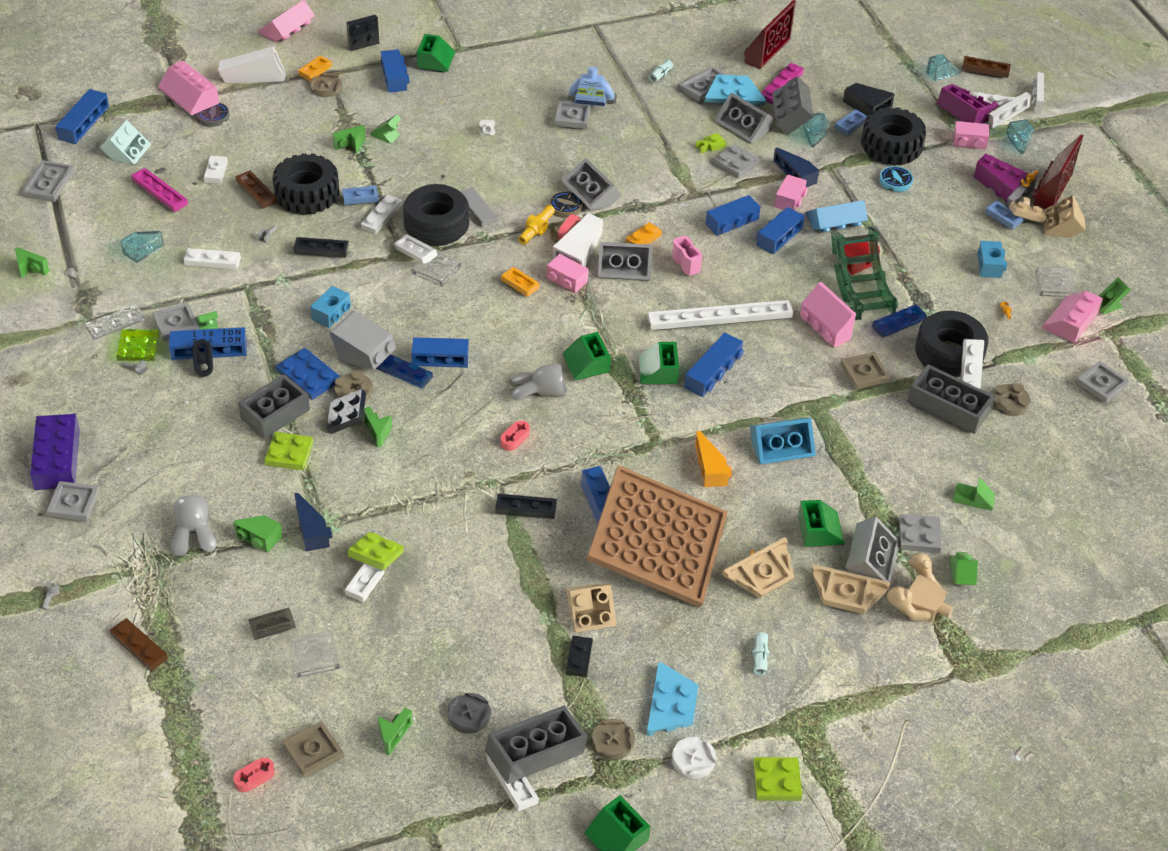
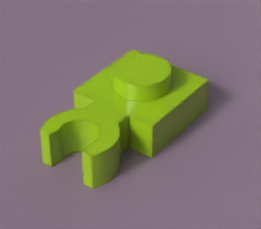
(711, 142)

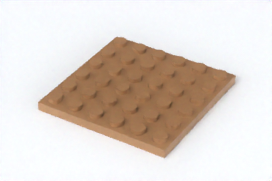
(658, 536)

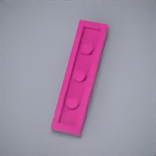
(787, 74)
(159, 189)

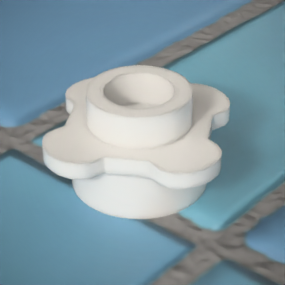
(487, 123)

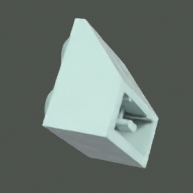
(125, 144)

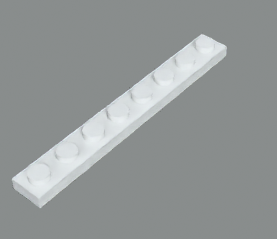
(720, 314)

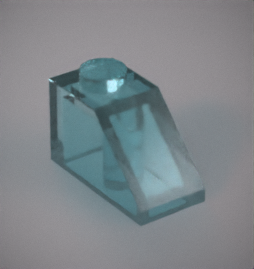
(941, 67)
(816, 128)
(1020, 134)
(141, 244)

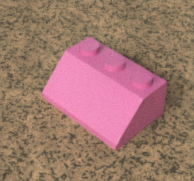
(288, 22)
(828, 315)
(1073, 315)

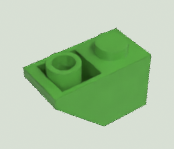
(258, 531)
(963, 568)

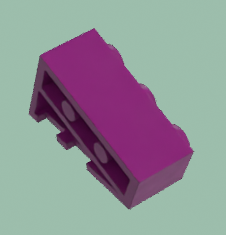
(965, 106)
(998, 175)

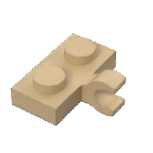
(1024, 210)

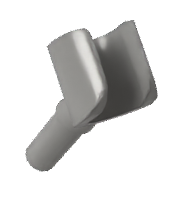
(266, 234)
(139, 367)
(51, 591)

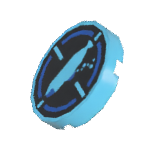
(896, 178)

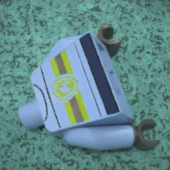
(592, 89)

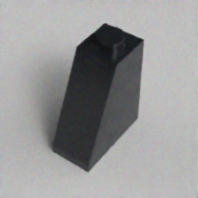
(867, 98)

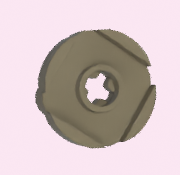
(356, 379)
(1015, 392)

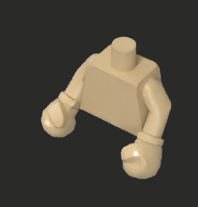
(924, 597)

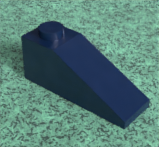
(796, 166)
(312, 525)

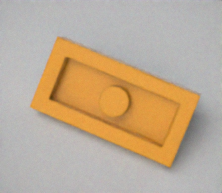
(315, 68)
(645, 234)
(520, 281)

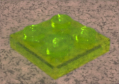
(138, 344)

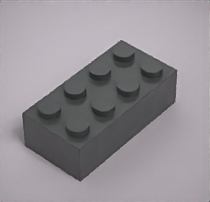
(951, 399)
(536, 744)

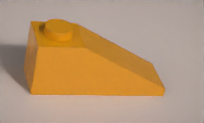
(712, 463)

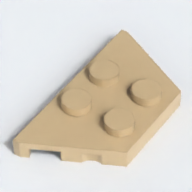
(763, 570)
(847, 589)

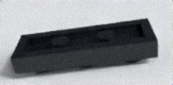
(321, 247)
(526, 506)

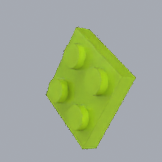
(289, 451)
(375, 551)
(777, 779)

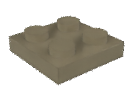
(865, 370)
(313, 749)

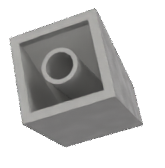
(361, 341)

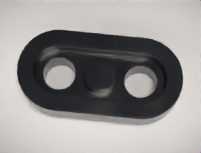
(201, 358)

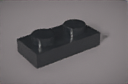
(579, 656)

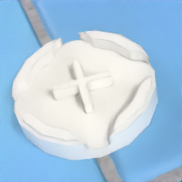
(693, 757)

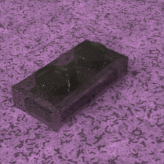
(271, 623)

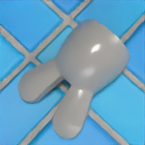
(545, 381)
(192, 516)

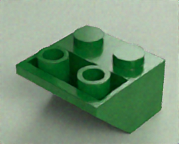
(434, 53)
(587, 357)
(659, 364)
(819, 524)
(618, 827)

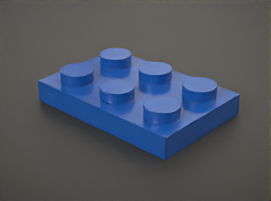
(308, 373)

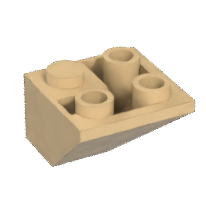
(1064, 218)
(591, 607)

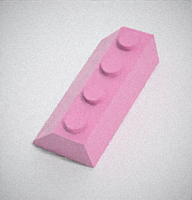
(188, 88)

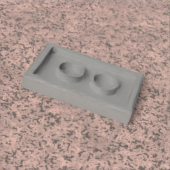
(699, 85)
(48, 181)

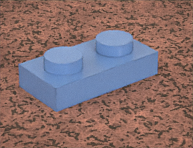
(850, 122)
(360, 195)
(1003, 215)

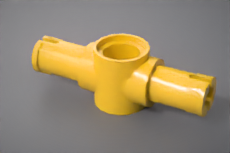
(536, 225)

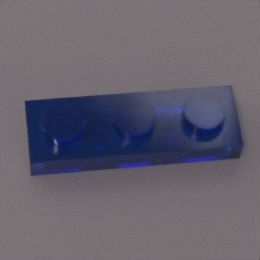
(899, 320)
(406, 371)

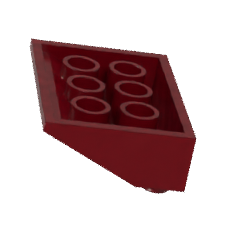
(771, 38)
(1057, 175)

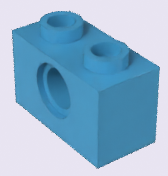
(991, 259)
(330, 306)

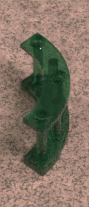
(845, 280)

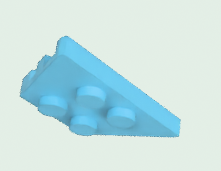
(738, 85)
(672, 701)

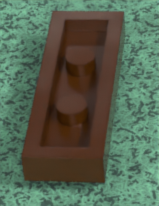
(986, 67)
(256, 189)
(138, 644)

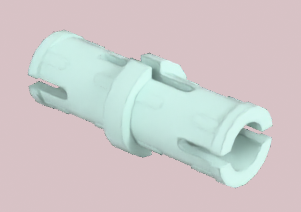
(660, 71)
(760, 654)

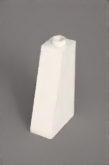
(253, 67)
(580, 240)

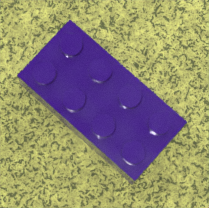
(54, 450)

